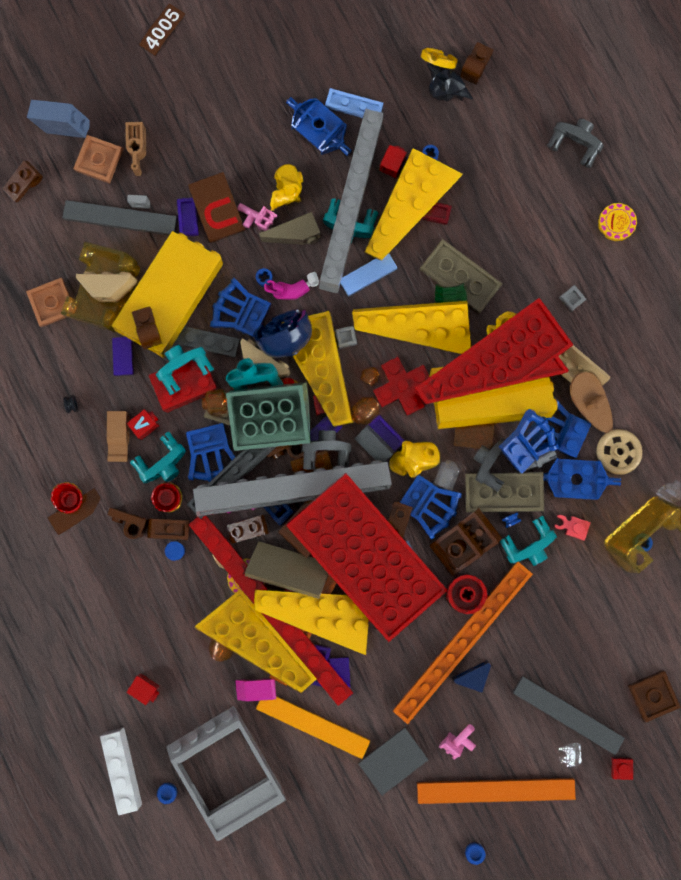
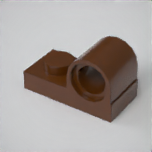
(476, 63)
(146, 328)
(278, 452)
(120, 516)
(168, 529)

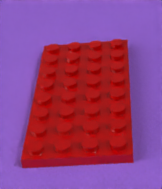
(366, 557)

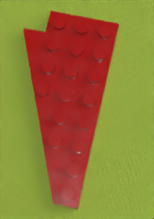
(512, 354)

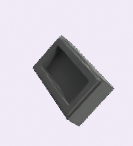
(374, 444)

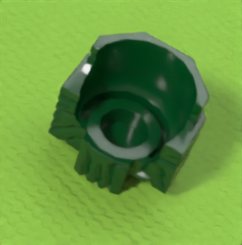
(450, 294)

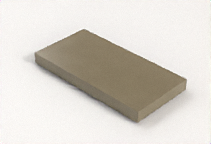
(451, 268)
(518, 493)
(287, 570)

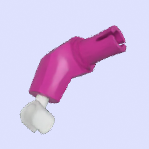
(291, 292)

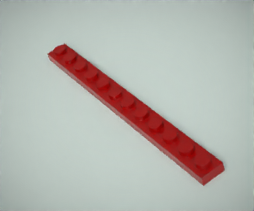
(293, 636)

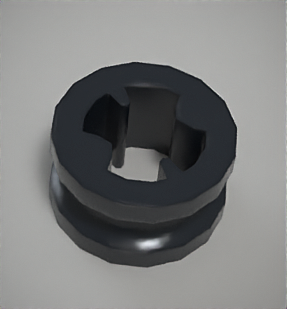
(70, 404)

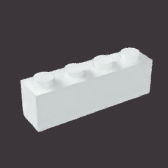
(121, 771)

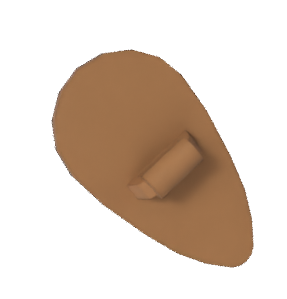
(592, 401)

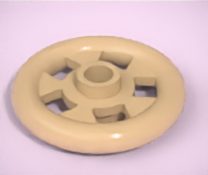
(626, 436)

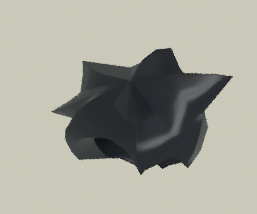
(446, 84)

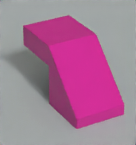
(255, 689)

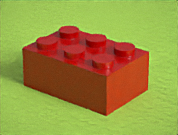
(191, 384)

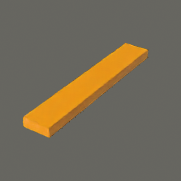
(315, 725)

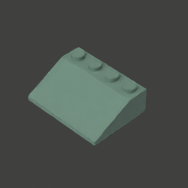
(269, 416)

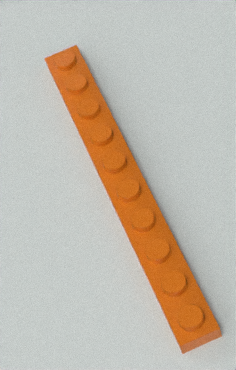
(462, 643)

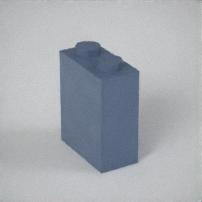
(58, 118)

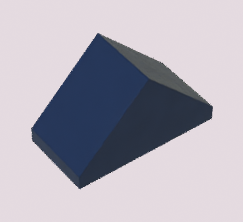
(280, 513)
(474, 677)

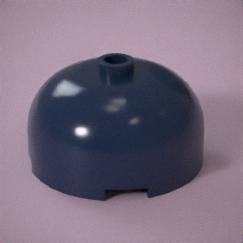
(284, 339)

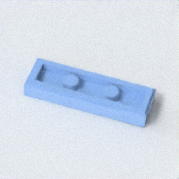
(351, 103)
(367, 274)

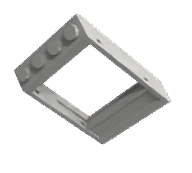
(242, 807)

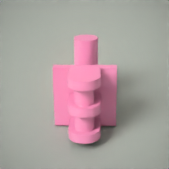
(262, 219)
(455, 745)

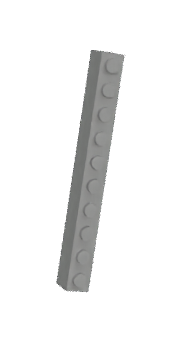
(351, 201)
(285, 488)

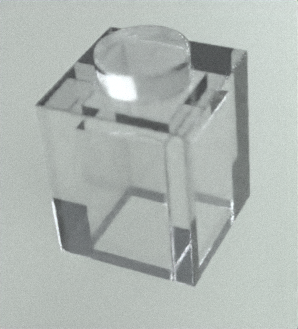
(446, 475)

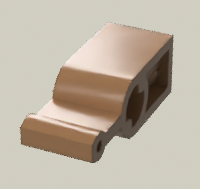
(136, 138)
(118, 435)

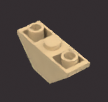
(107, 286)
(250, 351)

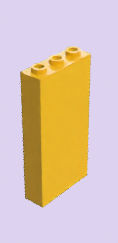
(171, 289)
(496, 405)

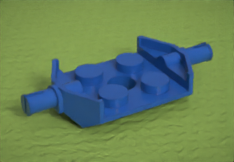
(328, 137)
(592, 474)

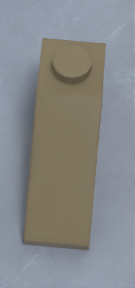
(297, 231)

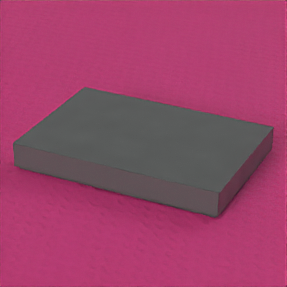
(393, 761)

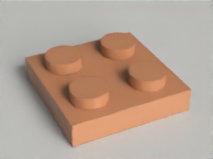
(98, 159)
(49, 301)

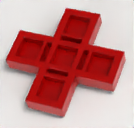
(401, 386)

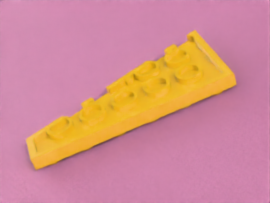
(414, 194)
(431, 325)
(323, 369)
(330, 616)
(253, 638)

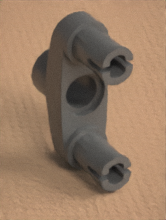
(581, 134)
(326, 441)
(486, 458)

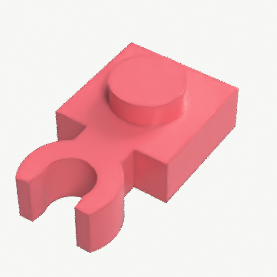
(574, 527)

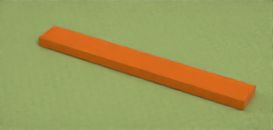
(496, 790)

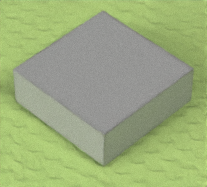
(138, 201)
(572, 298)
(346, 337)

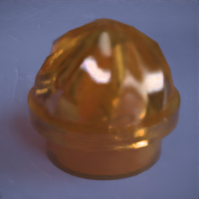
(370, 375)

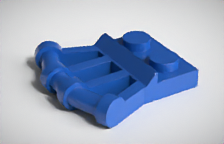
(250, 316)
(572, 432)
(206, 441)
(517, 447)
(420, 495)

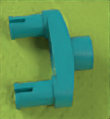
(362, 230)
(177, 359)
(252, 373)
(163, 468)
(534, 551)

